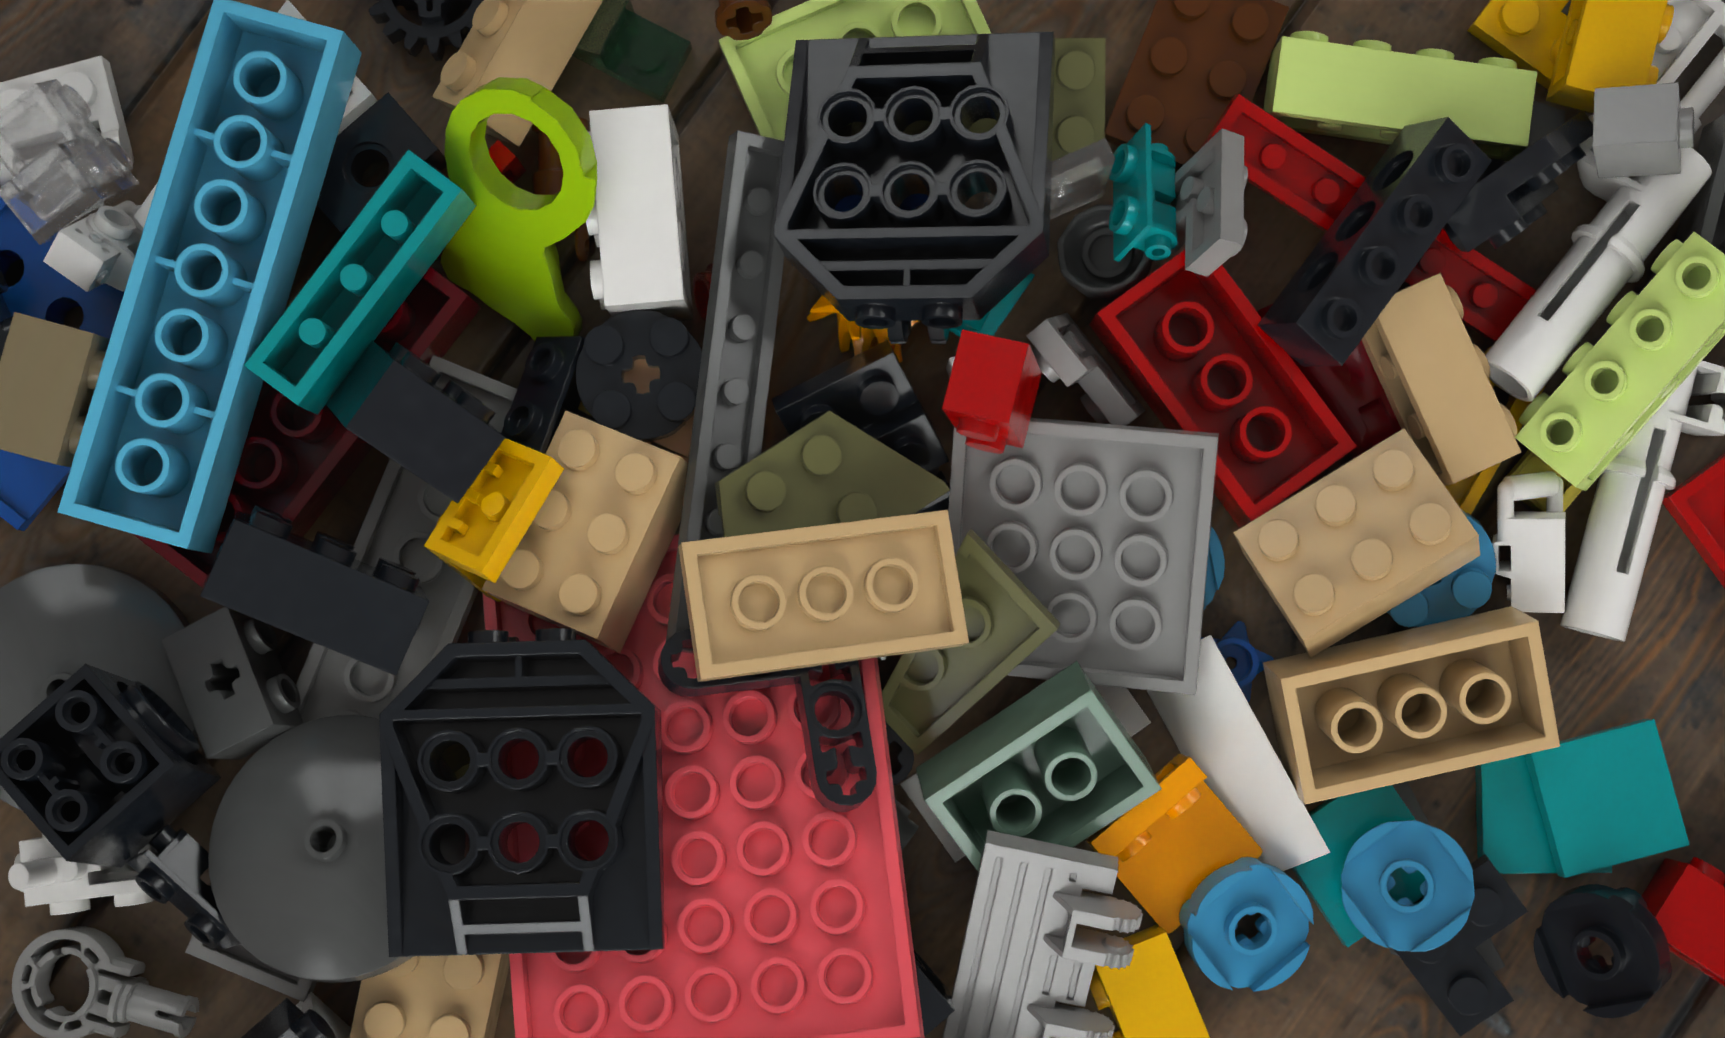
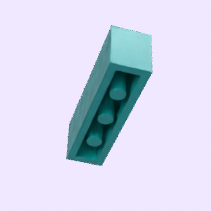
(361, 283)

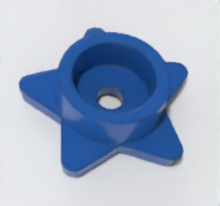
(1248, 659)

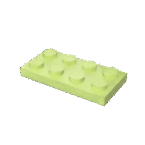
(765, 62)

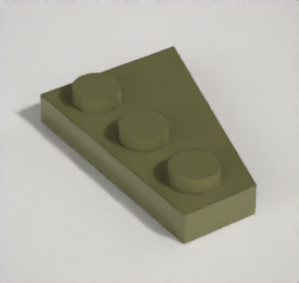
(1003, 629)

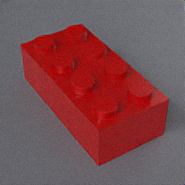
(1211, 369)

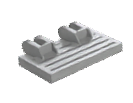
(1025, 942)

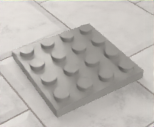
(1106, 537)

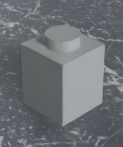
(1640, 130)

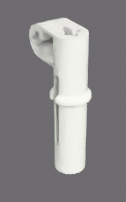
(1593, 270)
(1629, 507)

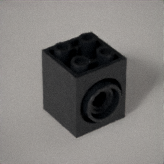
(102, 767)

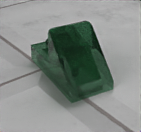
(633, 49)

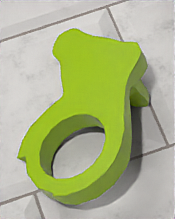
(509, 239)

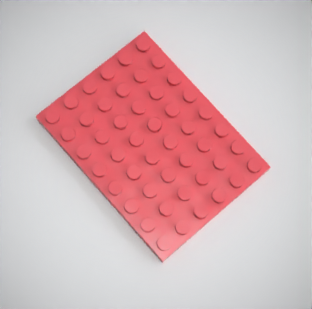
(770, 900)

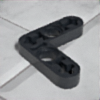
(820, 764)

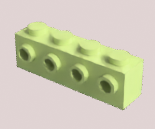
(1375, 92)
(1633, 366)

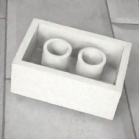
(639, 213)

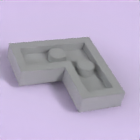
(1211, 203)
(1069, 355)

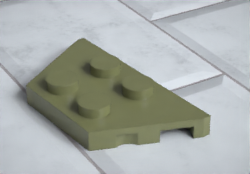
(822, 478)

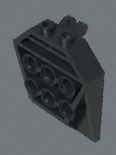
(943, 257)
(489, 903)

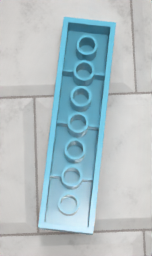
(211, 275)

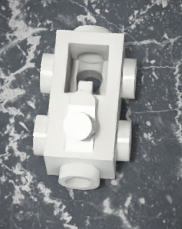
(69, 885)

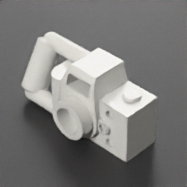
(98, 247)
(1535, 542)

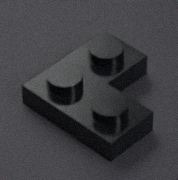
(1456, 972)

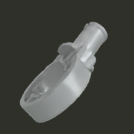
(113, 991)

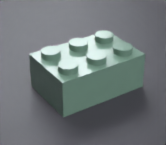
(1039, 770)

